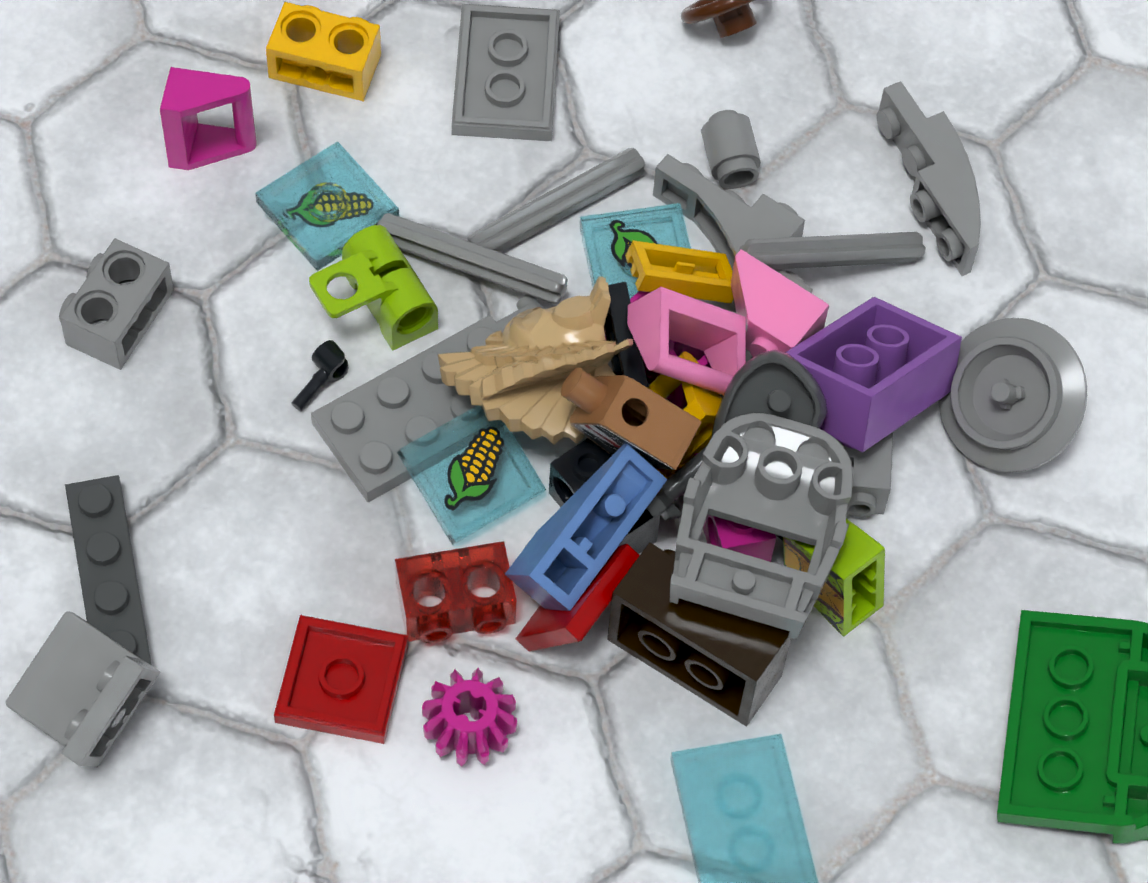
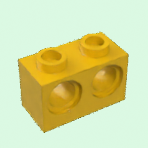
(313, 50)

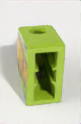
(855, 580)

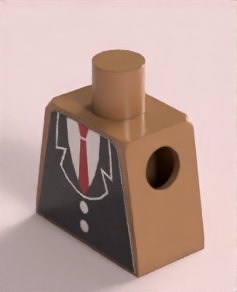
(626, 412)

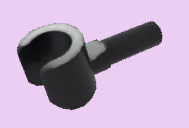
(332, 367)

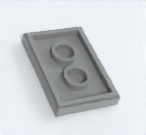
(506, 72)

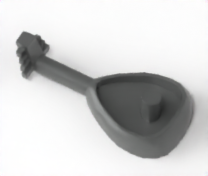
(765, 384)

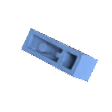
(586, 531)

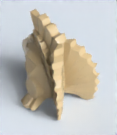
(524, 367)

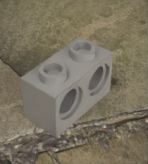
(126, 306)

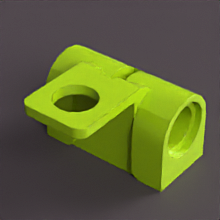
(383, 283)

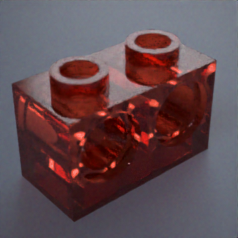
(451, 578)

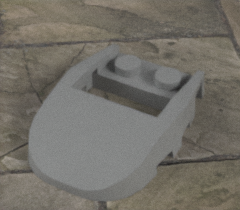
(774, 480)

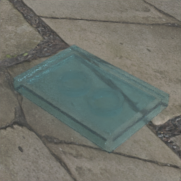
(743, 813)

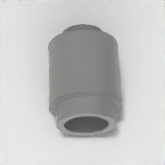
(731, 149)

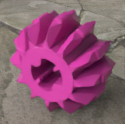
(452, 727)

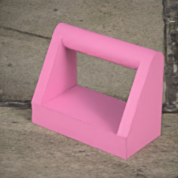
(692, 322)

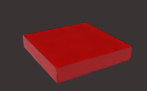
(557, 627)
(341, 679)

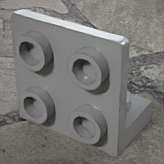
(82, 689)

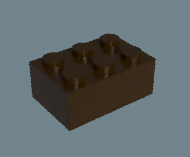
(703, 649)

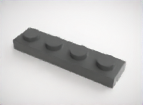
(107, 562)

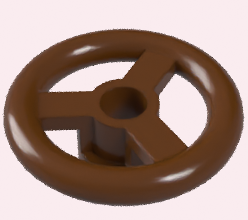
(728, 15)

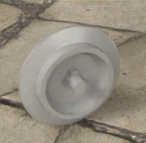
(1014, 395)

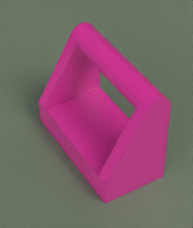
(197, 144)

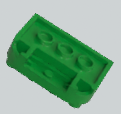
(1078, 726)

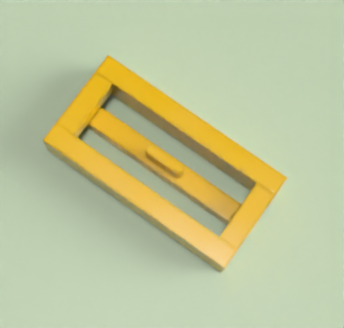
(682, 270)

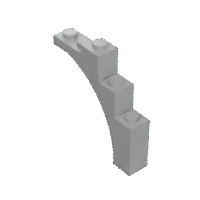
(724, 214)

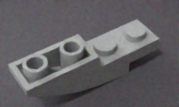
(944, 181)

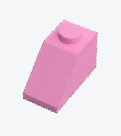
(775, 308)

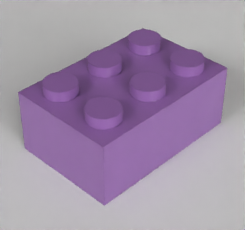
(878, 370)

